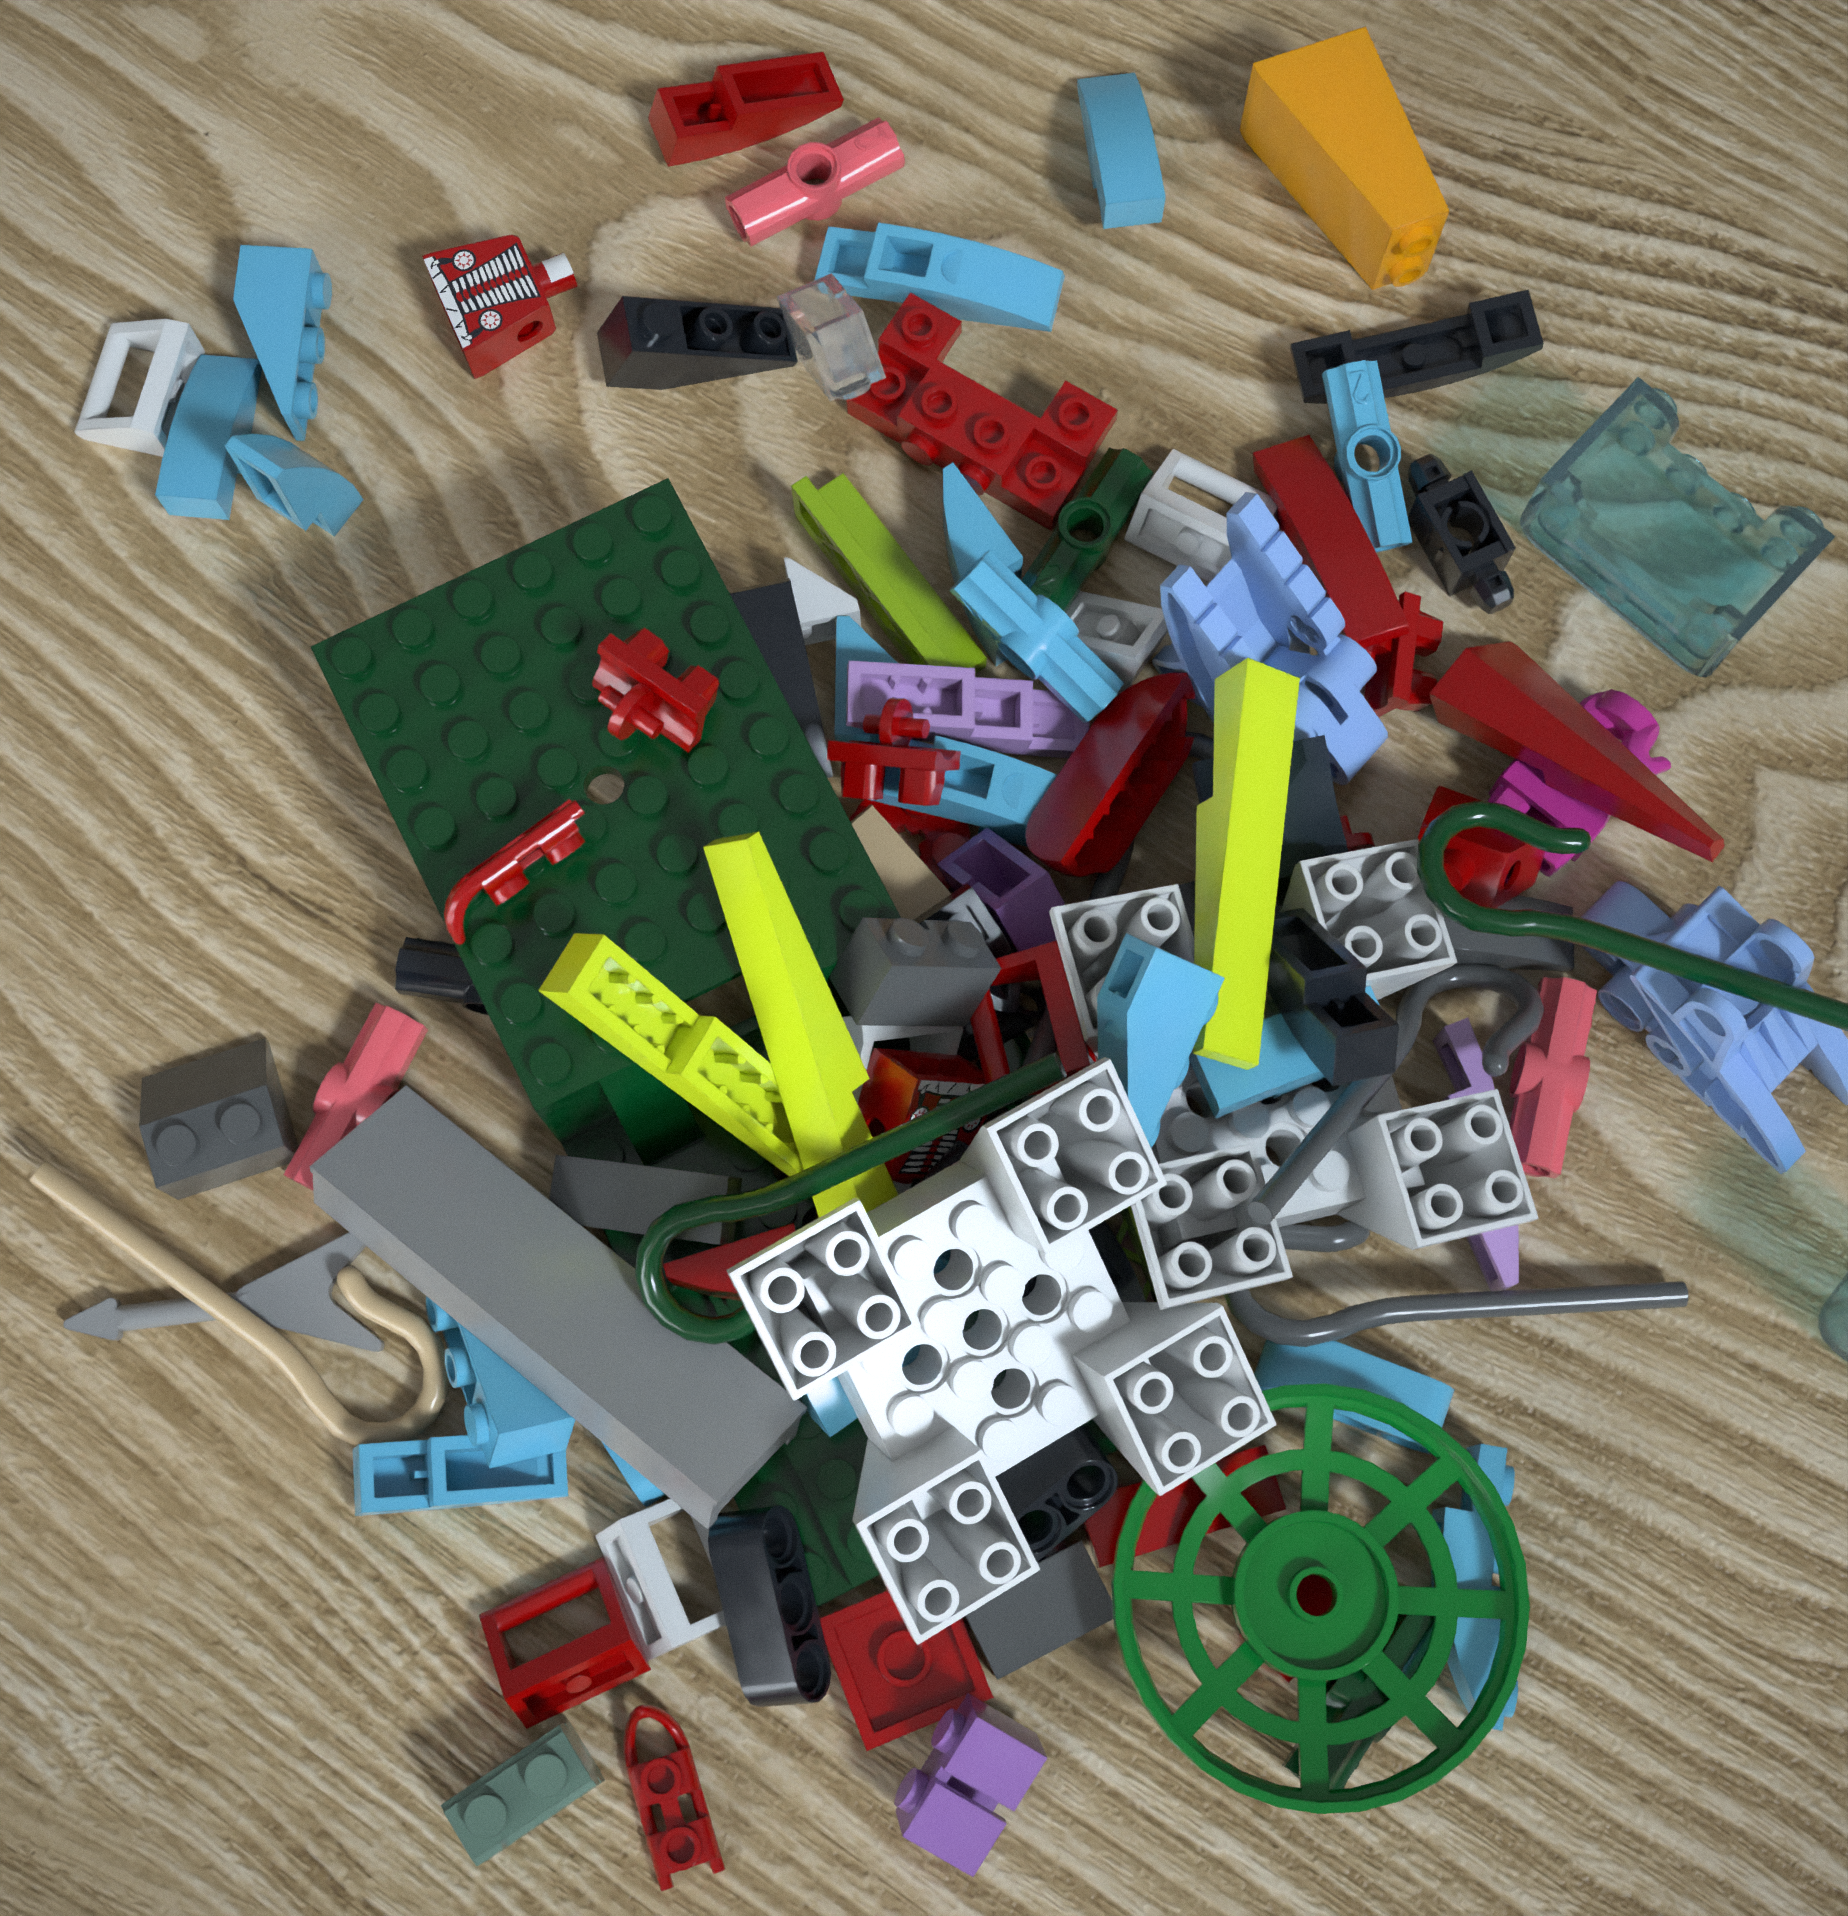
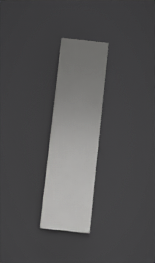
(553, 1304)

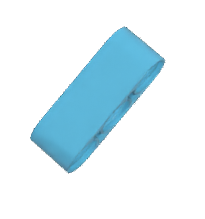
(1350, 1367)

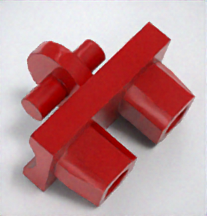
(1396, 682)
(647, 695)
(865, 762)

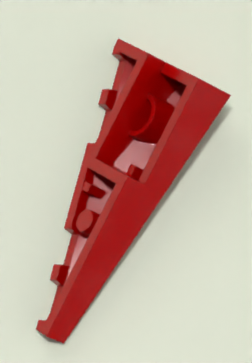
(1520, 710)

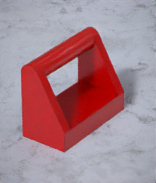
(1032, 964)
(572, 1670)

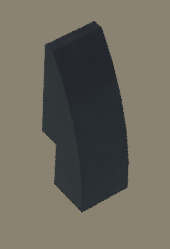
(776, 628)
(1325, 1001)

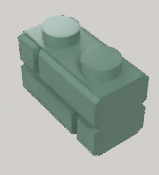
(522, 1793)

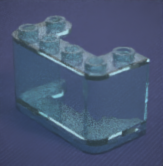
(1664, 536)

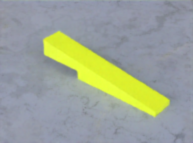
(1241, 852)
(796, 1016)
(674, 1044)

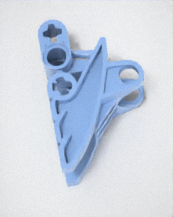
(1272, 612)
(1715, 1041)

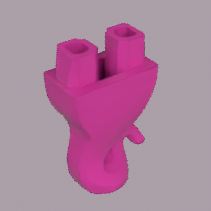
(1526, 791)

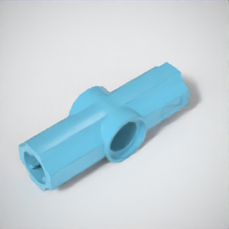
(1357, 418)
(1036, 636)

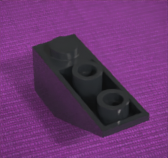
(690, 342)

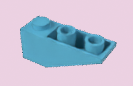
(281, 309)
(1150, 1022)
(502, 1406)

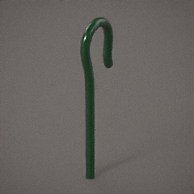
(1588, 932)
(806, 1185)

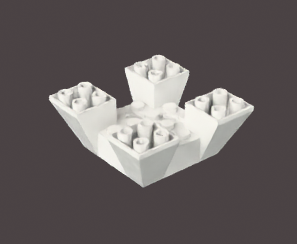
(1396, 1171)
(1016, 1206)

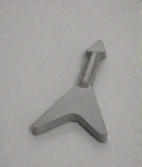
(288, 1298)

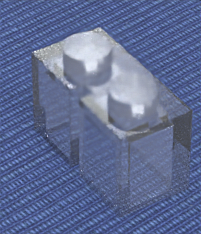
(832, 338)

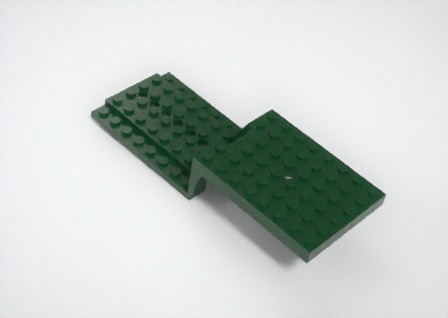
(488, 722)

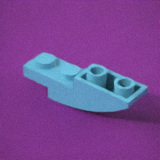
(946, 271)
(984, 792)
(1474, 1567)

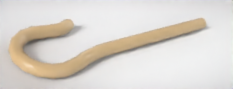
(263, 1336)

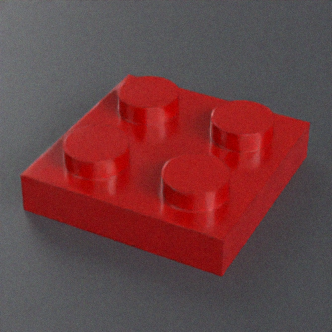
(893, 1680)

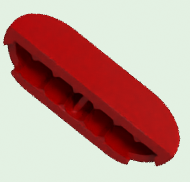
(1113, 778)

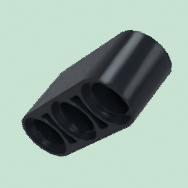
(1058, 1489)
(769, 1607)

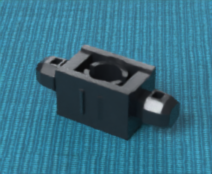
(1472, 511)

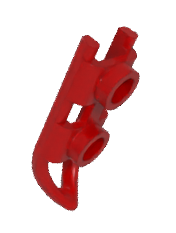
(503, 873)
(662, 1782)

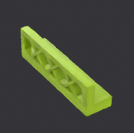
(883, 576)

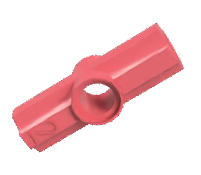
(843, 164)
(1551, 1076)
(358, 1085)

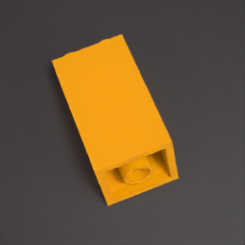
(1347, 155)

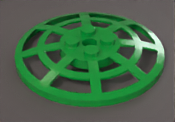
(1359, 1616)

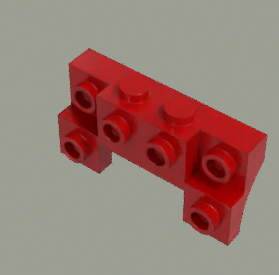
(953, 419)

